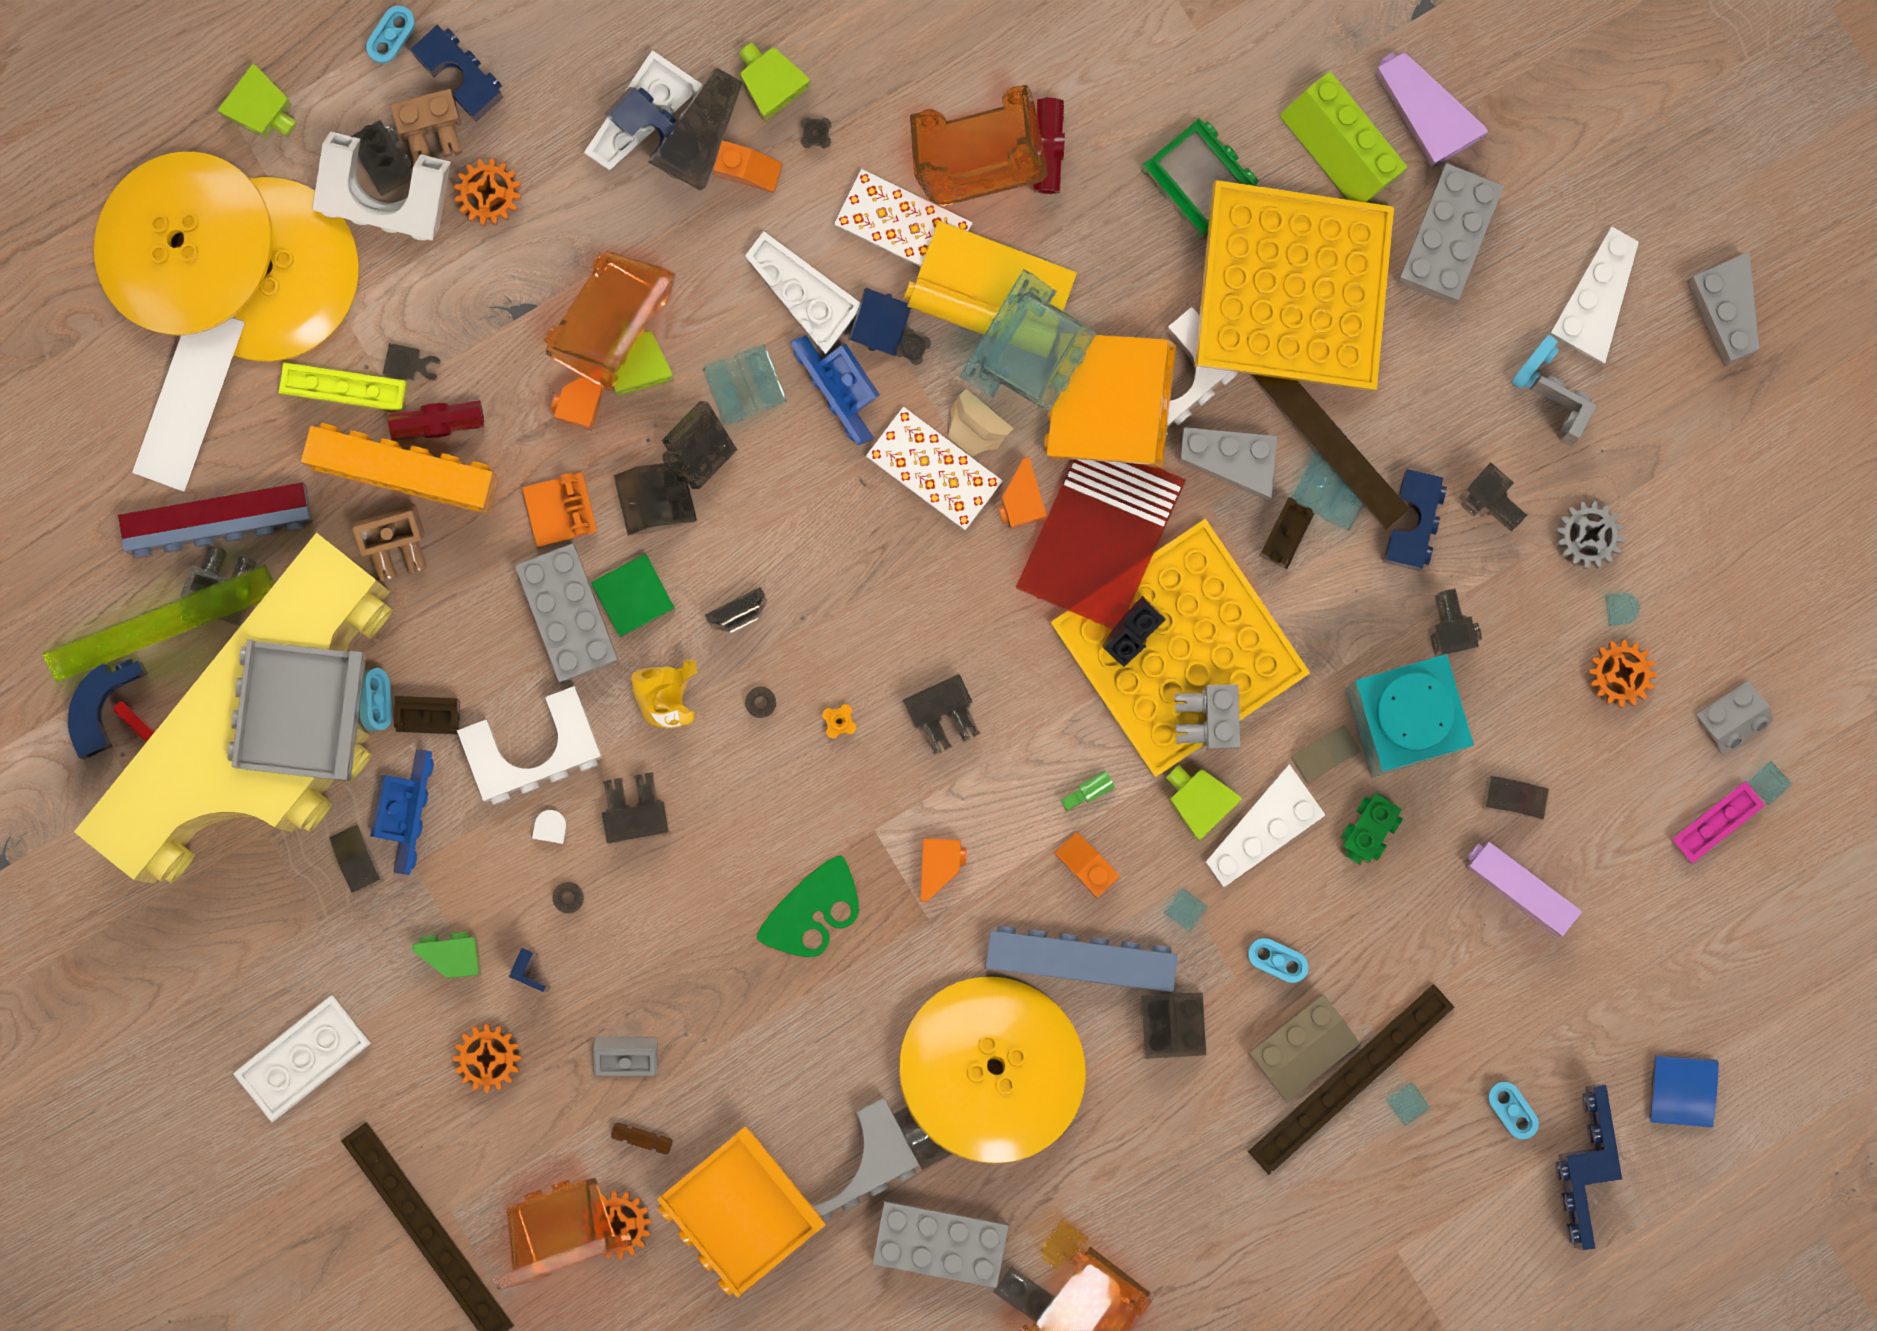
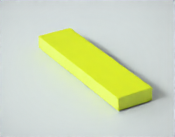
(342, 387)

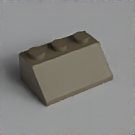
(1304, 1047)

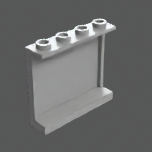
(297, 710)

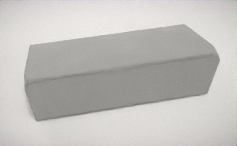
(625, 1056)

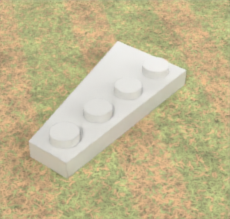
(670, 91)
(809, 296)
(1596, 302)
(1272, 822)

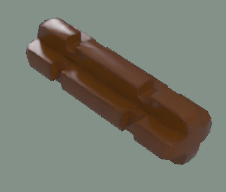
(641, 1138)

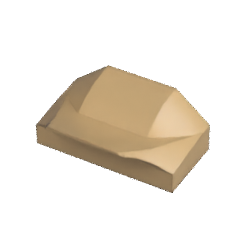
(976, 426)

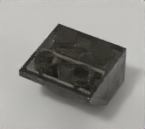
(653, 499)
(1173, 1025)

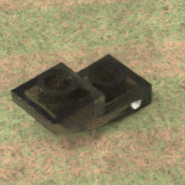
(1024, 1294)

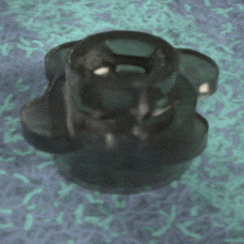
(809, 126)
(915, 355)

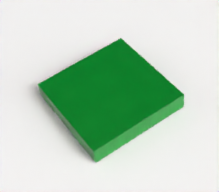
(633, 595)

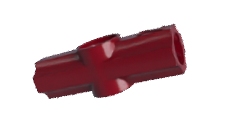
(1050, 120)
(436, 420)

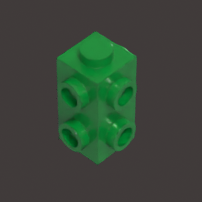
(1366, 837)

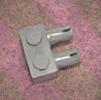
(1221, 711)

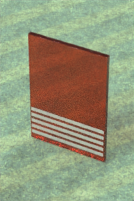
(1100, 538)

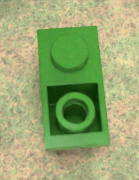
(451, 957)

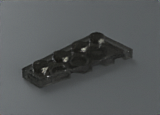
(697, 136)

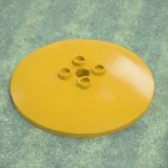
(222, 249)
(309, 281)
(966, 1105)

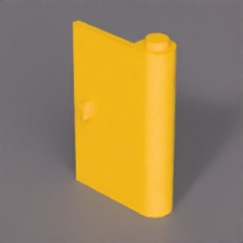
(971, 276)

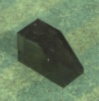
(1515, 797)
(356, 859)

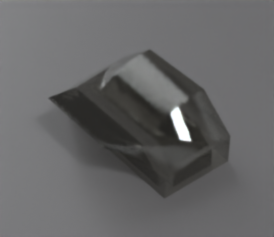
(738, 612)

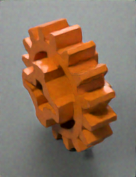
(474, 190)
(1618, 659)
(487, 1042)
(631, 1222)

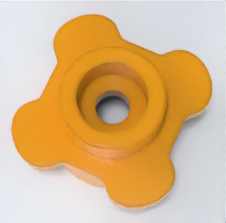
(837, 729)

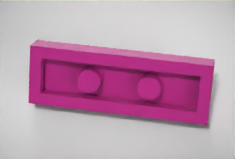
(1718, 822)

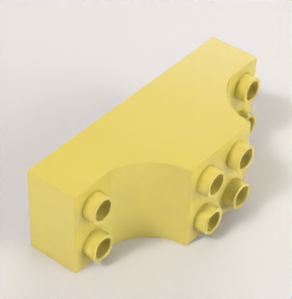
(183, 770)

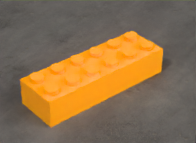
(399, 469)

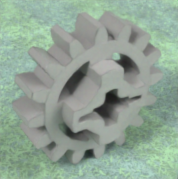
(1598, 546)

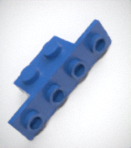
(842, 383)
(400, 810)

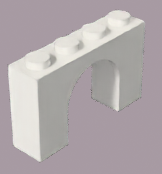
(341, 195)
(1185, 334)
(574, 749)

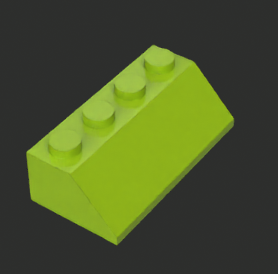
(1343, 140)

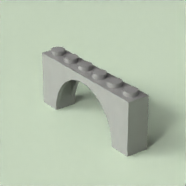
(883, 1158)

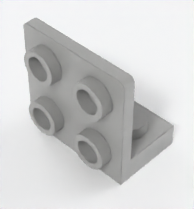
(1577, 403)

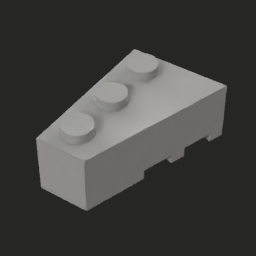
(1728, 307)
(1233, 457)

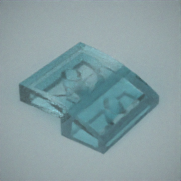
(744, 385)
(1327, 494)

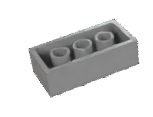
(1450, 234)
(567, 614)
(940, 1244)

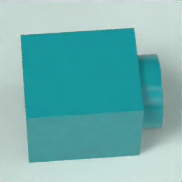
(1413, 712)

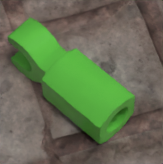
(1089, 791)

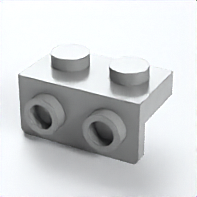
(1736, 717)

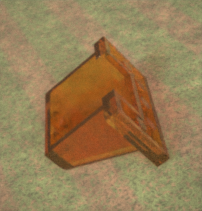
(558, 1231)

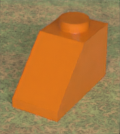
(747, 167)
(578, 403)
(1022, 499)
(940, 864)
(1087, 865)

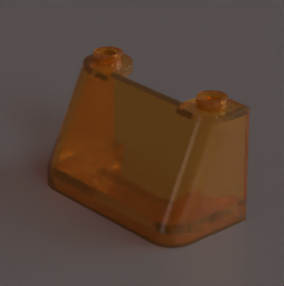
(978, 151)
(609, 316)
(1095, 1298)

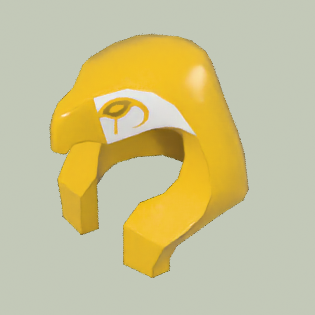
(661, 693)

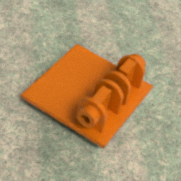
(559, 509)

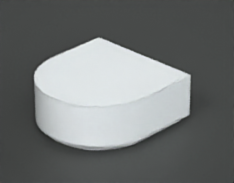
(550, 827)

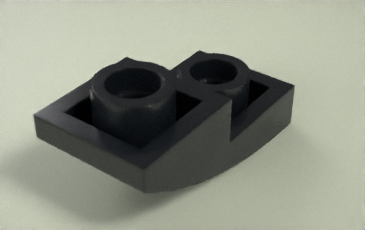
(1130, 632)

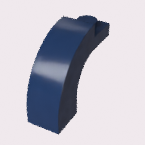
(87, 704)

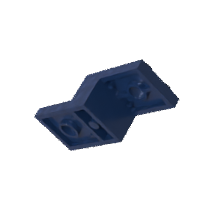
(1588, 1166)

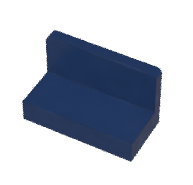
(522, 970)

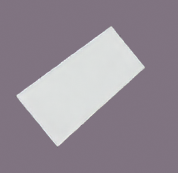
(187, 404)

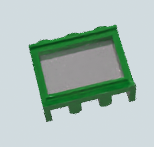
(1189, 168)

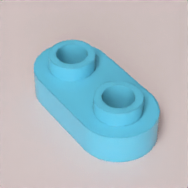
(388, 34)
(1545, 352)
(376, 700)
(1278, 958)
(1512, 1110)

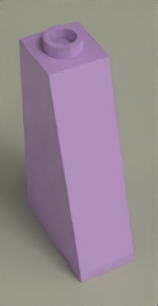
(1428, 110)
(1523, 889)

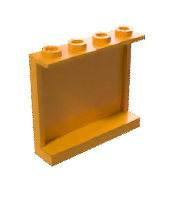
(1115, 403)
(740, 1212)

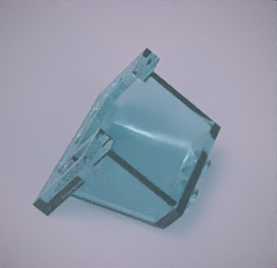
(1029, 346)

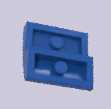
(1684, 1091)

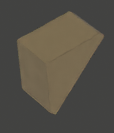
(1326, 753)

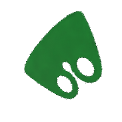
(794, 914)

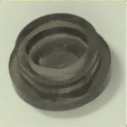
(760, 692)
(558, 897)

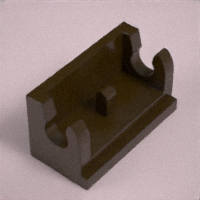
(1287, 533)
(426, 715)

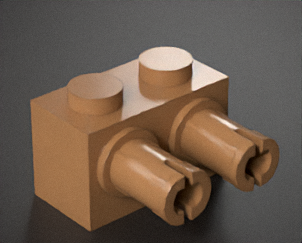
(425, 116)
(387, 531)

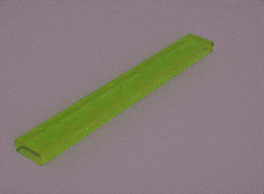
(159, 623)

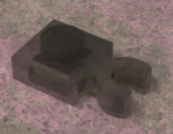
(405, 362)

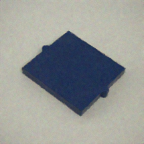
(879, 322)

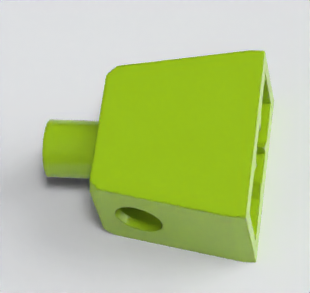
(771, 80)
(258, 105)
(643, 367)
(1200, 800)

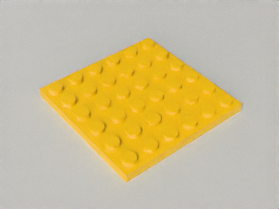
(1294, 286)
(1210, 636)

